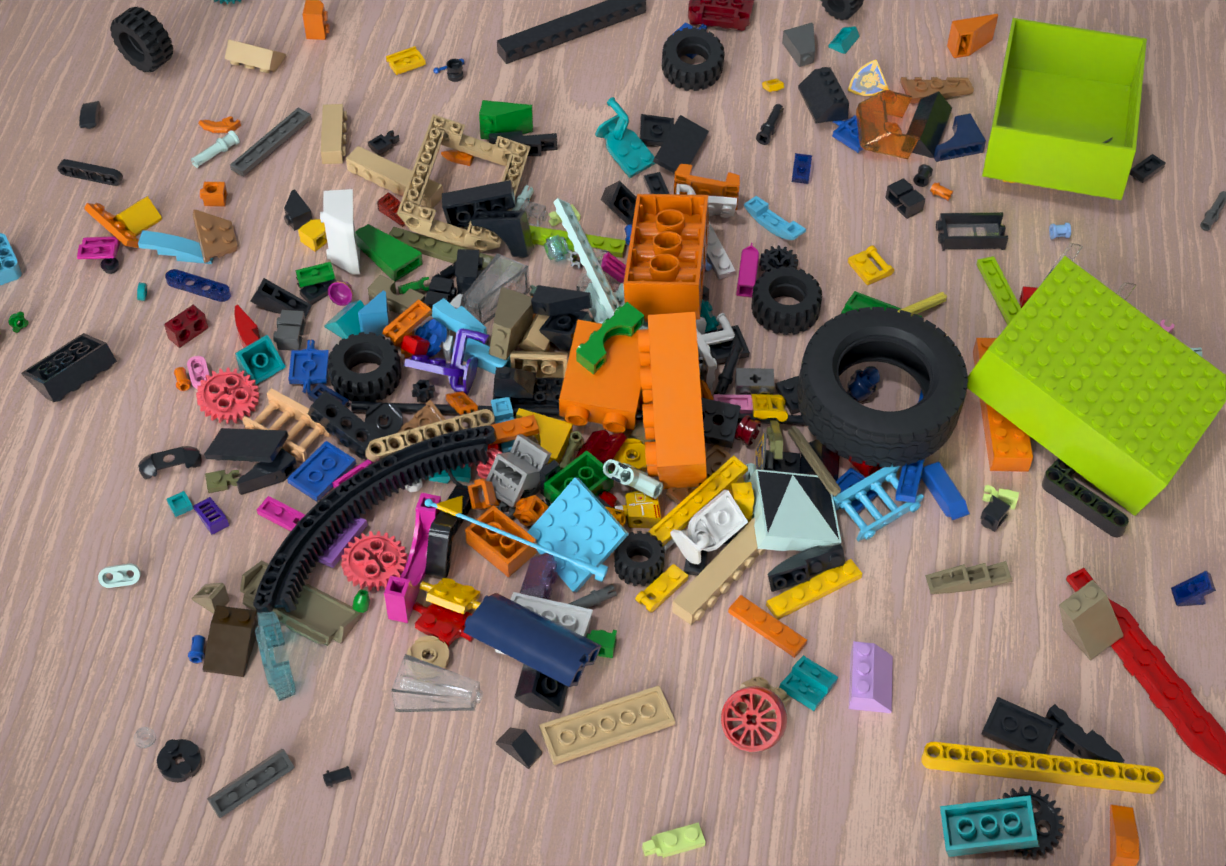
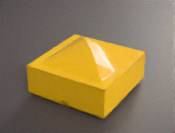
(773, 85)

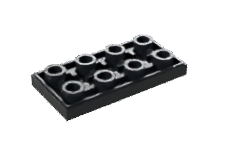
(680, 144)
(545, 394)
(246, 445)

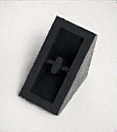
(520, 746)

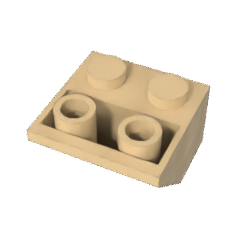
(759, 681)

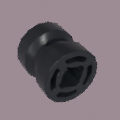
(455, 70)

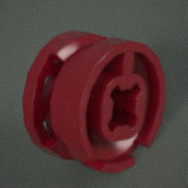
(747, 430)

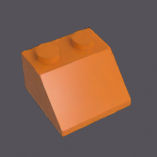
(315, 20)

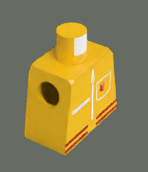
(640, 510)

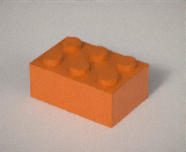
(498, 549)

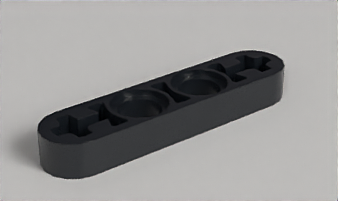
(72, 169)

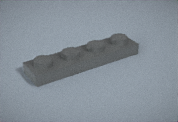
(250, 783)

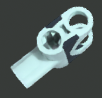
(634, 477)

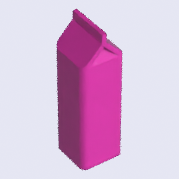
(747, 271)

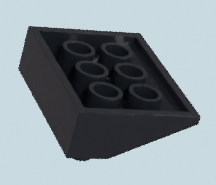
(70, 367)

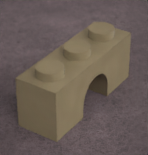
(395, 302)

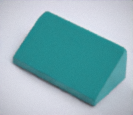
(844, 39)

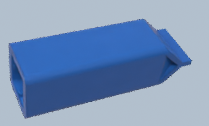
(944, 491)

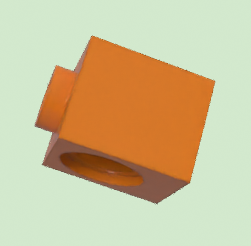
(214, 194)

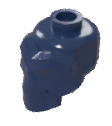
(863, 383)

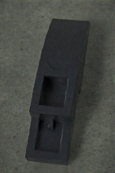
(537, 143)
(806, 563)
(1083, 745)

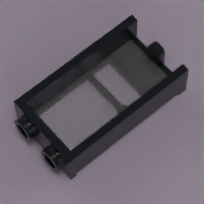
(971, 231)

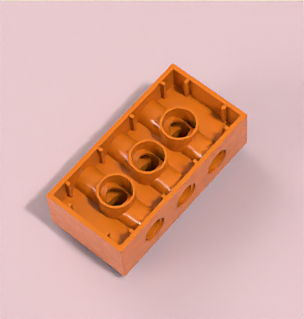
(667, 254)

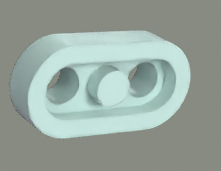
(120, 575)

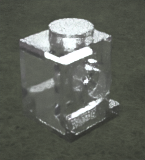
(535, 212)

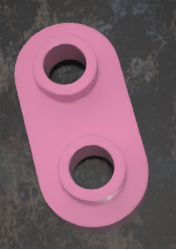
(197, 370)

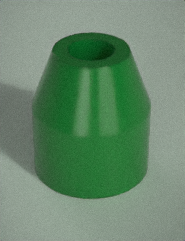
(361, 601)

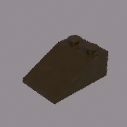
(230, 640)

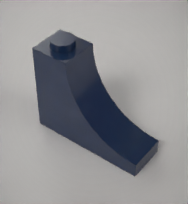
(965, 142)

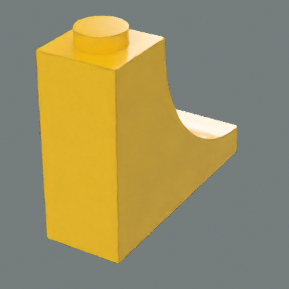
(552, 434)
(743, 496)

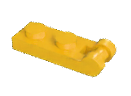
(662, 588)

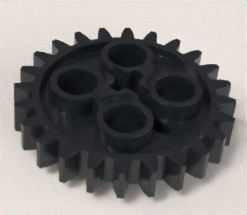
(1046, 817)

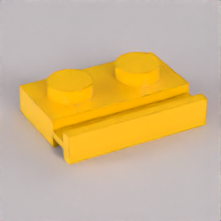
(405, 60)

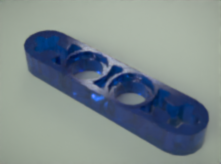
(196, 288)

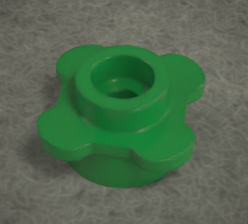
(13, 321)

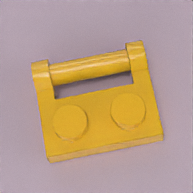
(866, 269)
(763, 408)

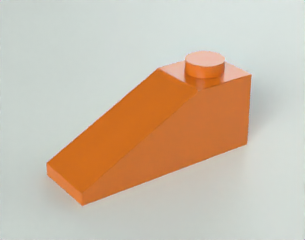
(1123, 837)

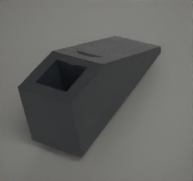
(267, 474)

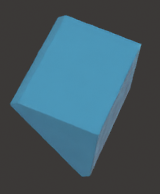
(374, 315)

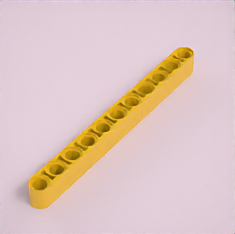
(1051, 763)

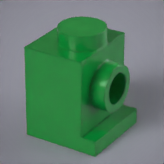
(606, 639)

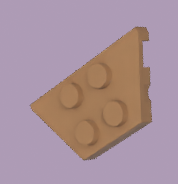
(214, 235)

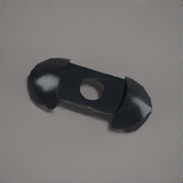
(183, 455)

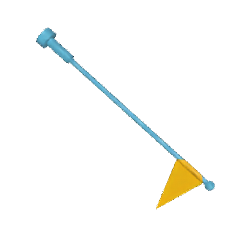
(454, 507)

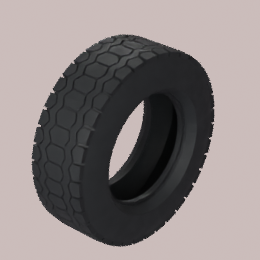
(870, 433)

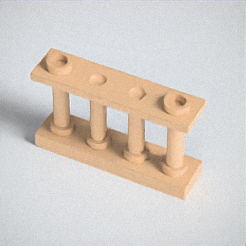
(290, 409)

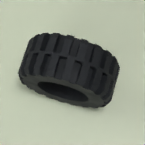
(141, 39)
(692, 42)
(787, 283)
(364, 349)

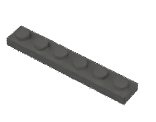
(270, 142)

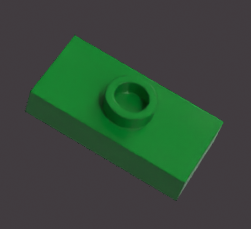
(315, 274)

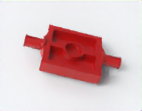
(441, 623)

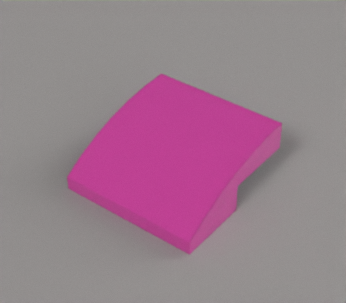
(98, 248)

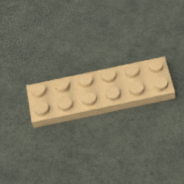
(606, 725)

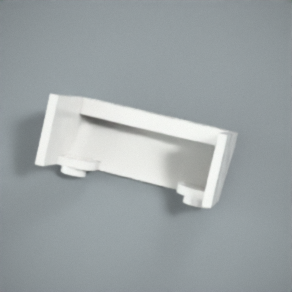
(340, 230)

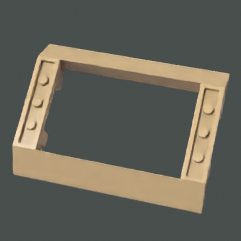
(450, 134)

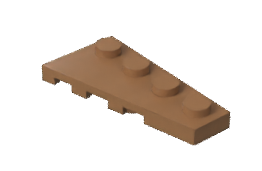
(948, 88)

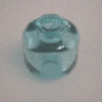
(556, 248)

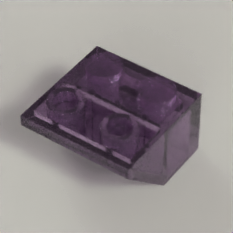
(540, 576)

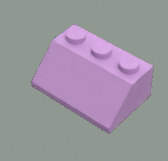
(870, 678)

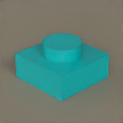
(179, 503)

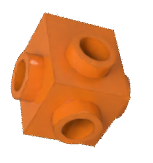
(529, 510)

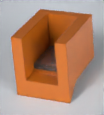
(482, 494)

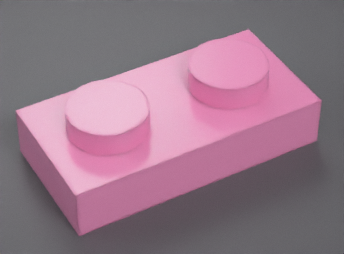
(744, 401)

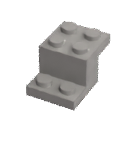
(517, 470)

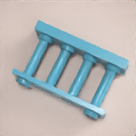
(859, 491)

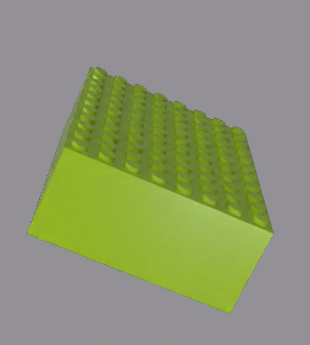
(1058, 103)
(1100, 386)

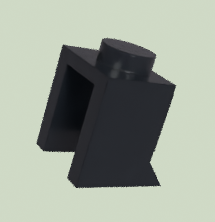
(994, 513)

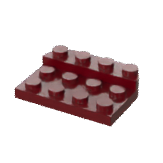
(721, 13)

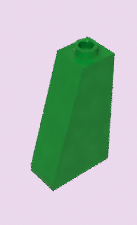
(387, 252)

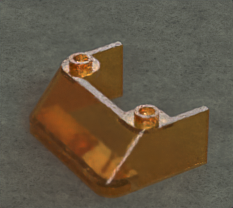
(876, 132)

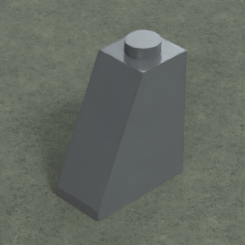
(800, 43)

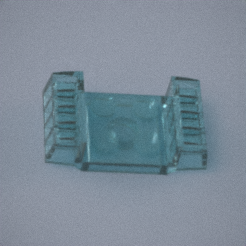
(269, 636)

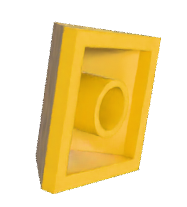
(139, 216)

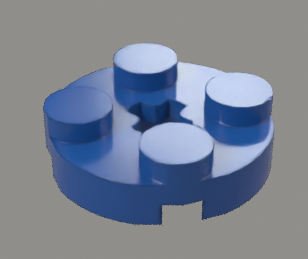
(434, 333)

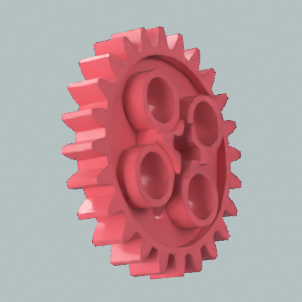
(227, 395)
(359, 570)

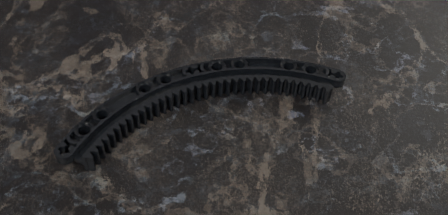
(330, 515)

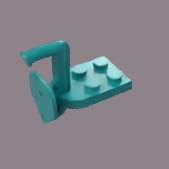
(624, 143)

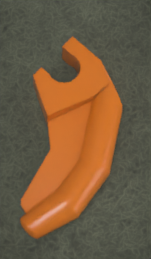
(220, 127)

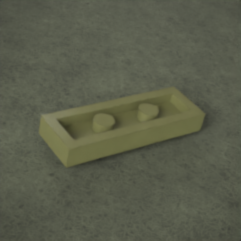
(775, 439)

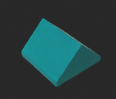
(346, 321)
(259, 360)

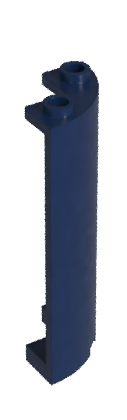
(532, 639)

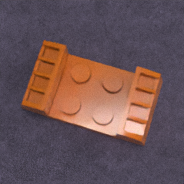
(707, 186)

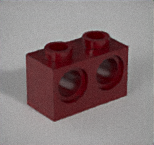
(186, 326)

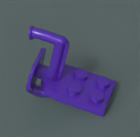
(455, 368)

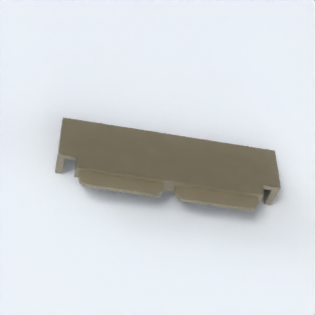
(317, 613)

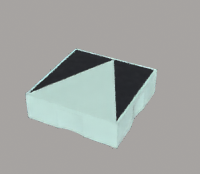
(793, 512)

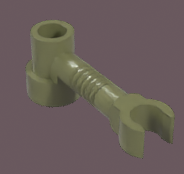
(574, 445)

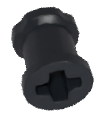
(924, 172)

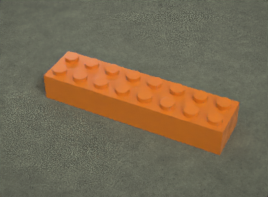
(1005, 442)

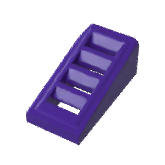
(216, 525)

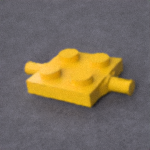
(452, 595)

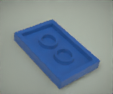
(320, 470)

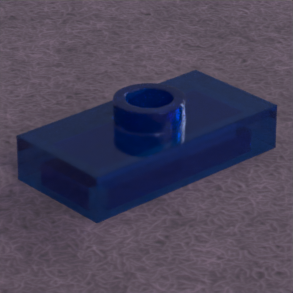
(801, 168)

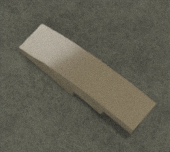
(968, 579)

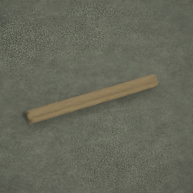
(814, 461)

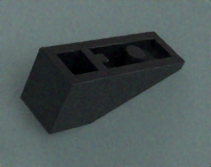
(275, 299)
(557, 301)

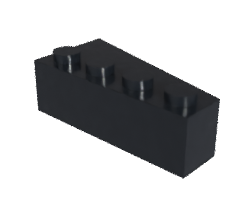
(462, 204)

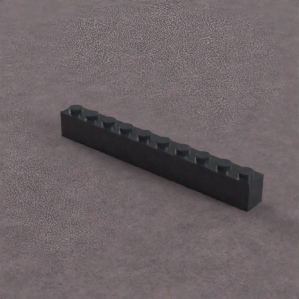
(567, 28)

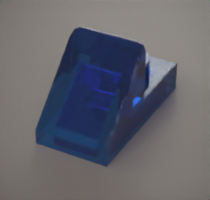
(1193, 590)

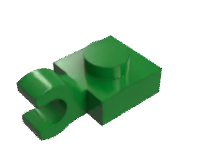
(413, 285)

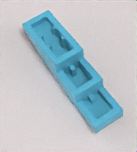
(171, 245)

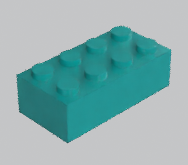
(989, 826)

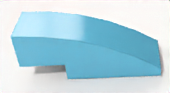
(455, 318)

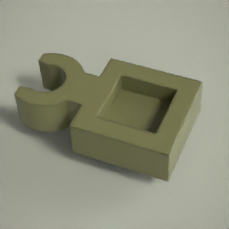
(219, 480)

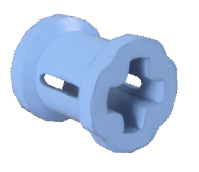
(1060, 230)

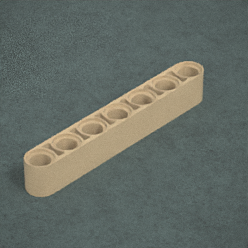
(419, 433)

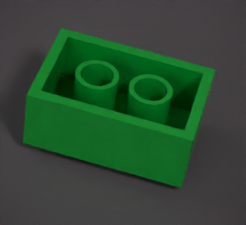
(585, 468)

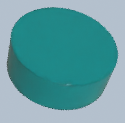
(142, 291)

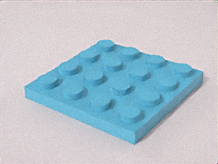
(579, 529)

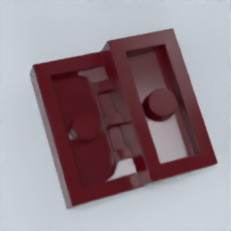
(603, 445)

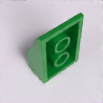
(504, 117)

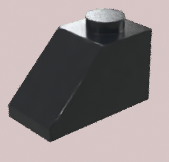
(296, 211)

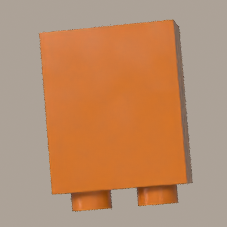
(612, 392)

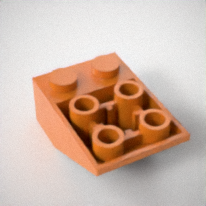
(971, 34)

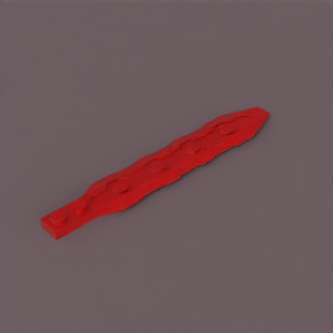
(1165, 688)

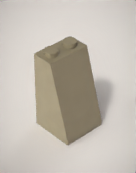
(510, 323)
(1090, 620)

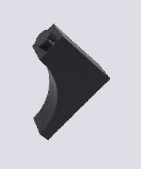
(510, 227)

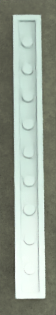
(587, 256)

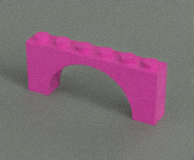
(403, 591)

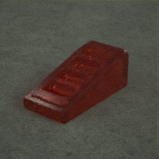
(386, 203)

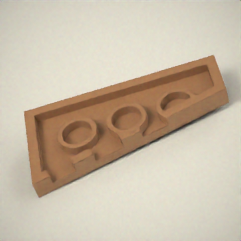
(427, 415)
(714, 460)

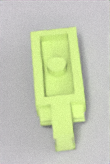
(675, 841)

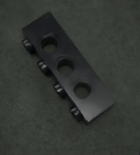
(343, 416)

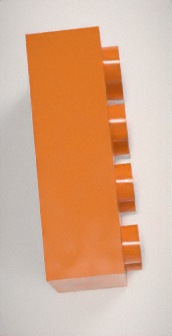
(673, 384)

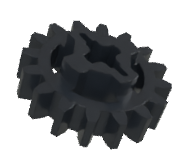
(777, 258)

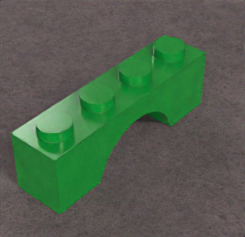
(625, 321)

